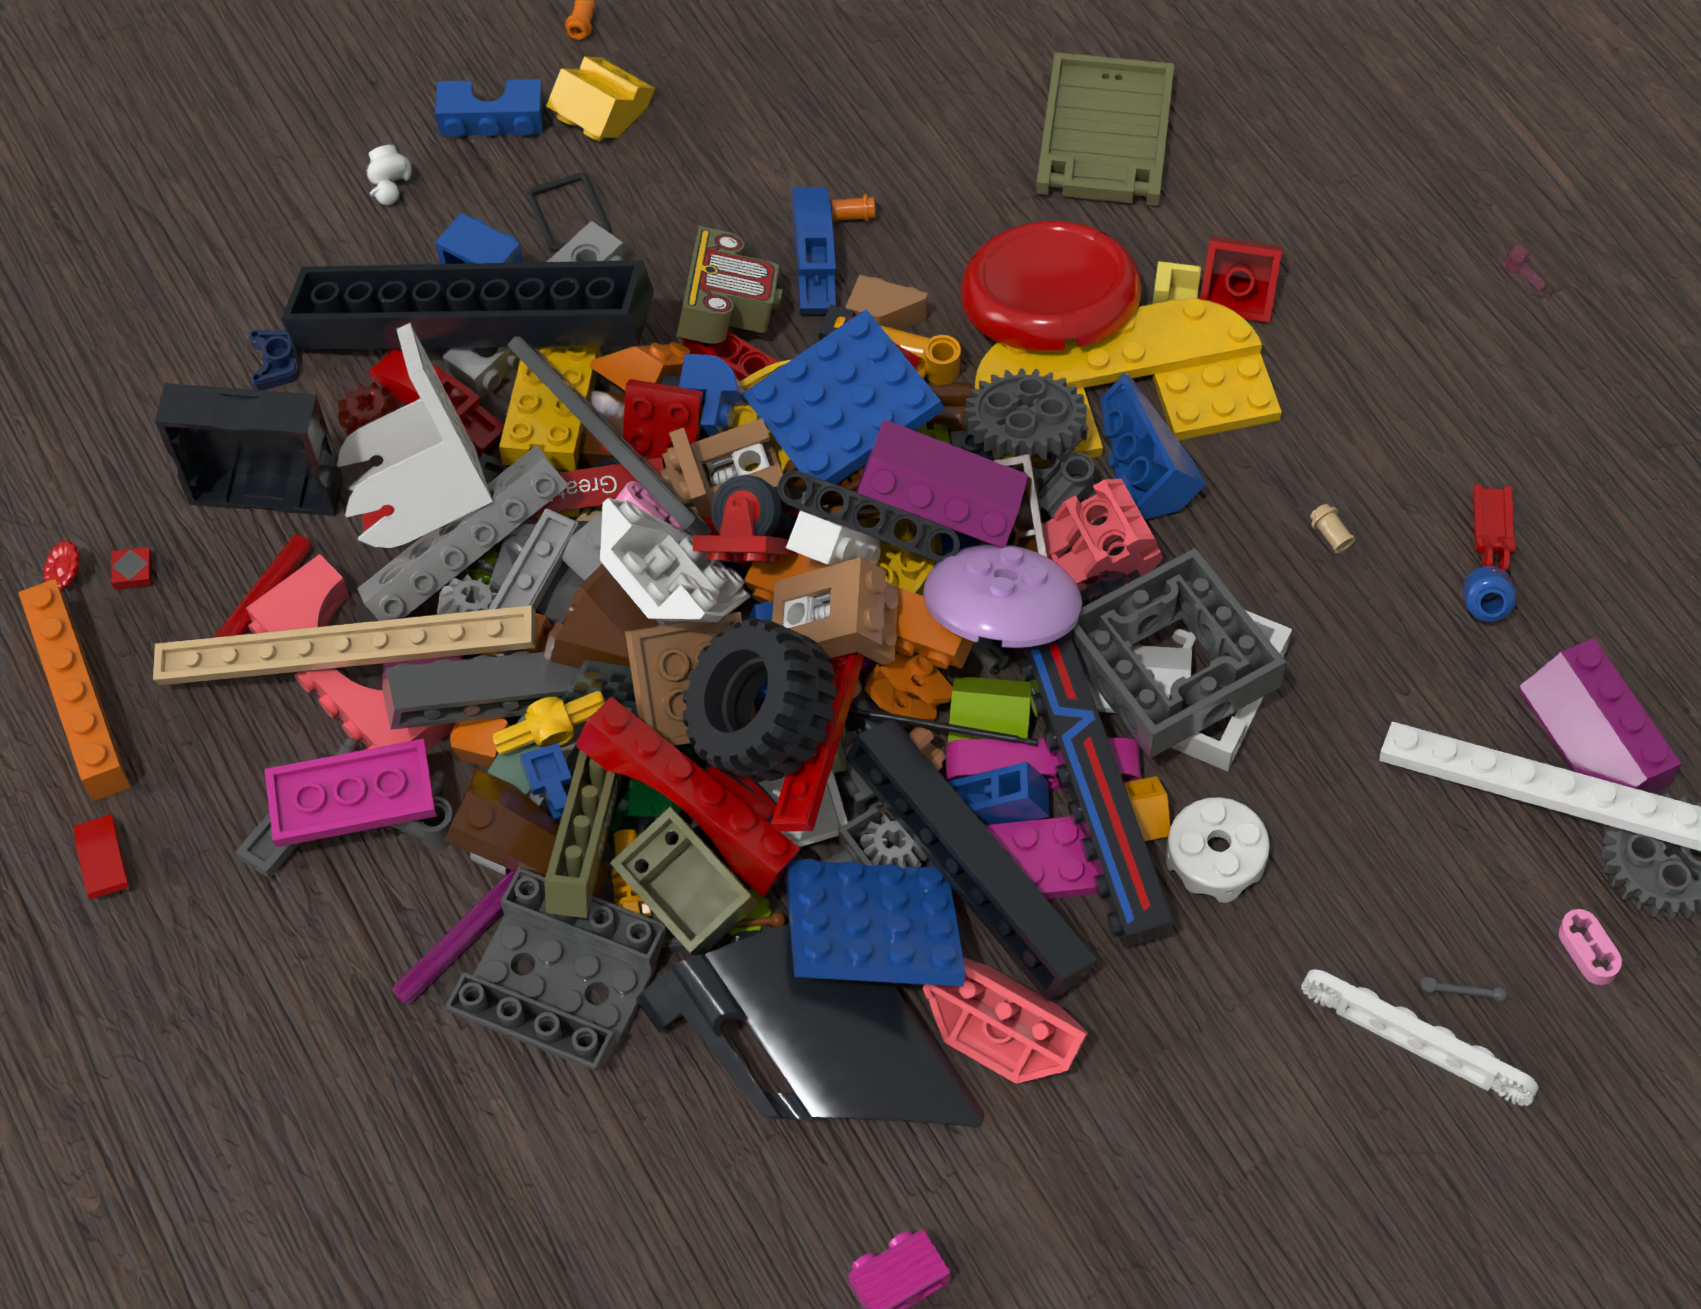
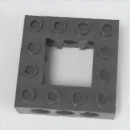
(1186, 589)

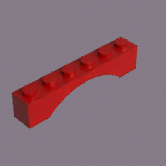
(744, 838)

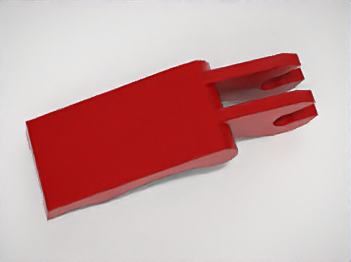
(1493, 524)

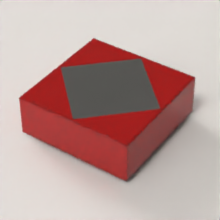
(131, 568)

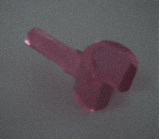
(1516, 262)

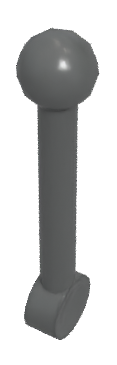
(1429, 986)

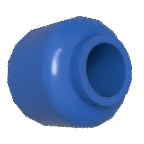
(1489, 593)

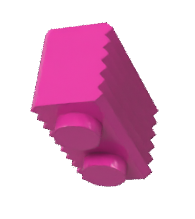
(900, 1274)

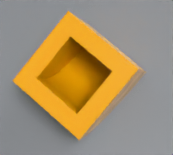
(1150, 807)

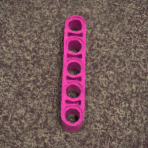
(977, 756)

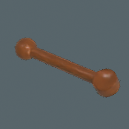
(776, 920)

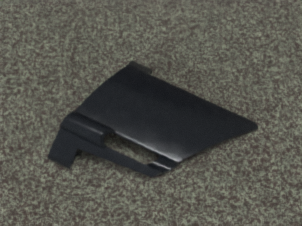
(835, 1041)

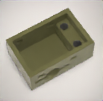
(684, 883)

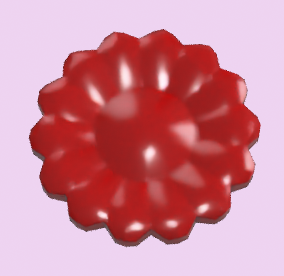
(62, 564)

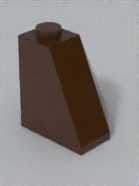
(596, 624)

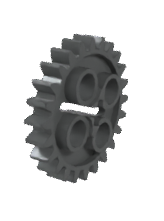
(1025, 414)
(1646, 875)

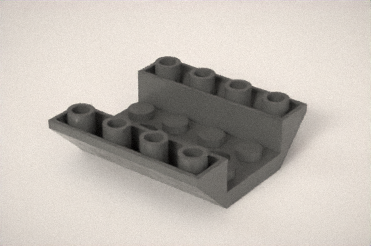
(571, 958)

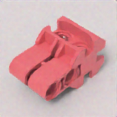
(1086, 547)

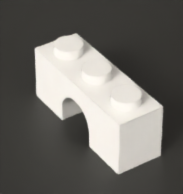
(831, 541)

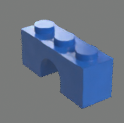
(514, 113)

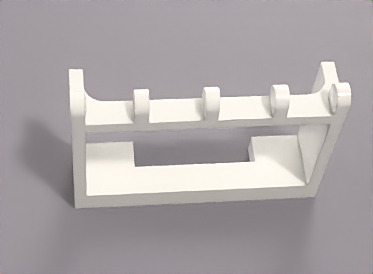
(1223, 752)

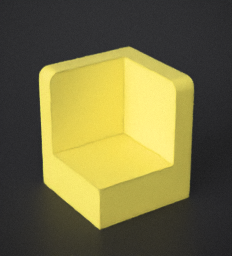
(1176, 282)

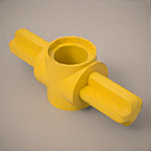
(548, 723)

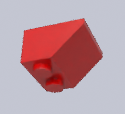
(1242, 276)

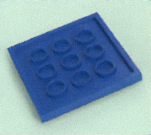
(835, 396)
(873, 923)

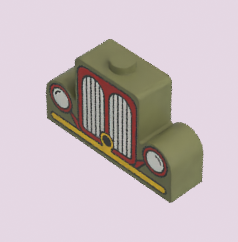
(726, 289)

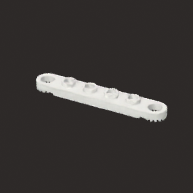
(1429, 1042)

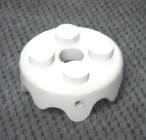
(1215, 872)

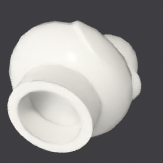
(386, 168)

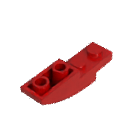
(480, 425)

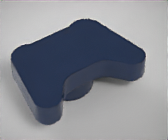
(279, 359)

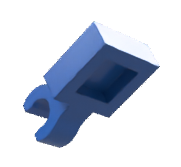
(548, 773)

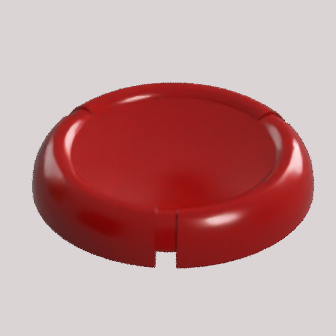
(1050, 286)

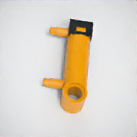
(931, 350)

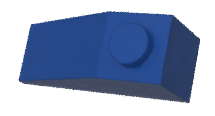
(1005, 794)

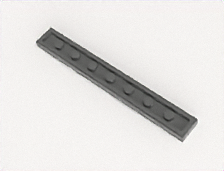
(609, 437)

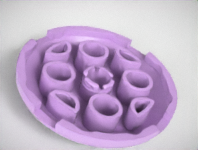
(1003, 596)

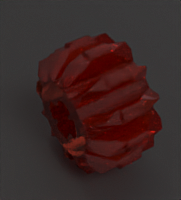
(365, 406)

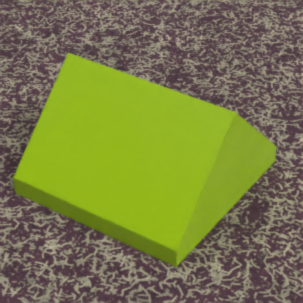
(990, 706)

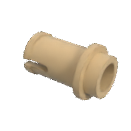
(1331, 527)

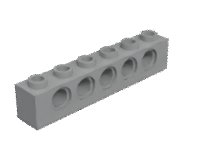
(485, 374)
(453, 547)

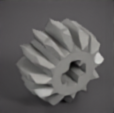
(465, 596)
(891, 835)

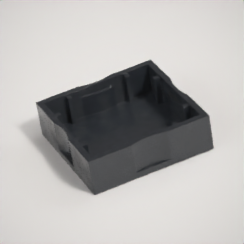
(250, 449)

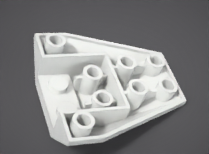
(662, 570)

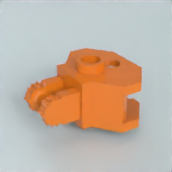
(909, 684)

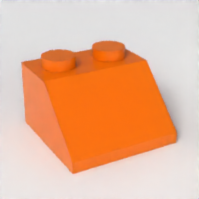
(642, 363)

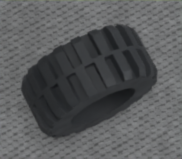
(791, 715)

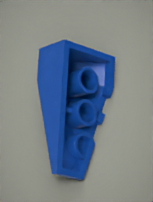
(1147, 453)

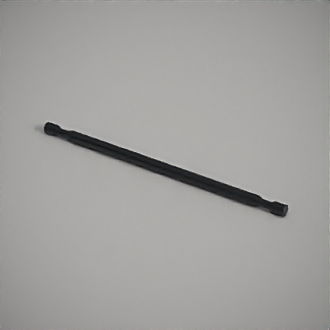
(944, 726)

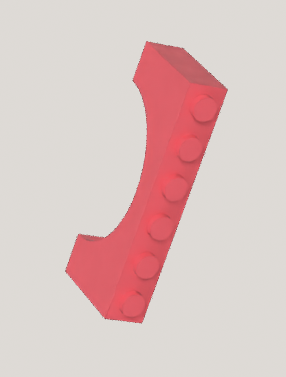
(309, 601)

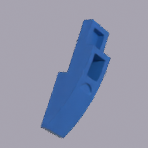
(813, 249)

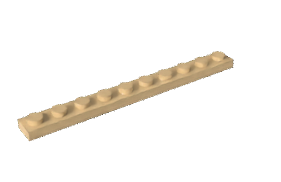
(345, 645)

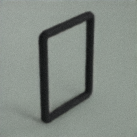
(557, 183)

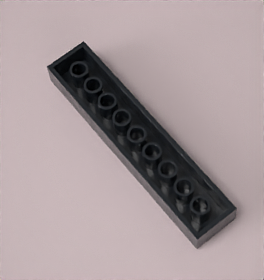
(470, 304)

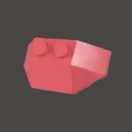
(1005, 1024)

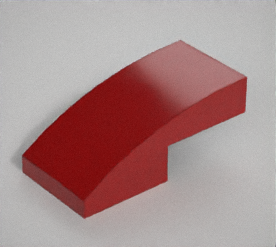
(100, 856)

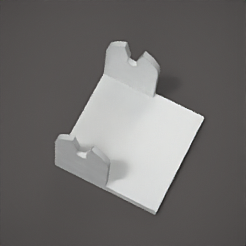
(427, 465)

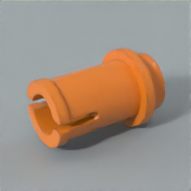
(578, 24)
(854, 208)

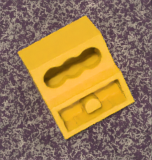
(599, 98)

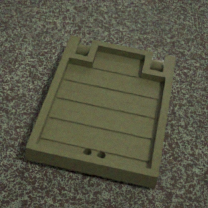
(1105, 128)

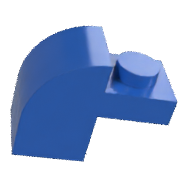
(719, 388)

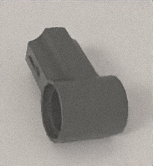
(1064, 487)

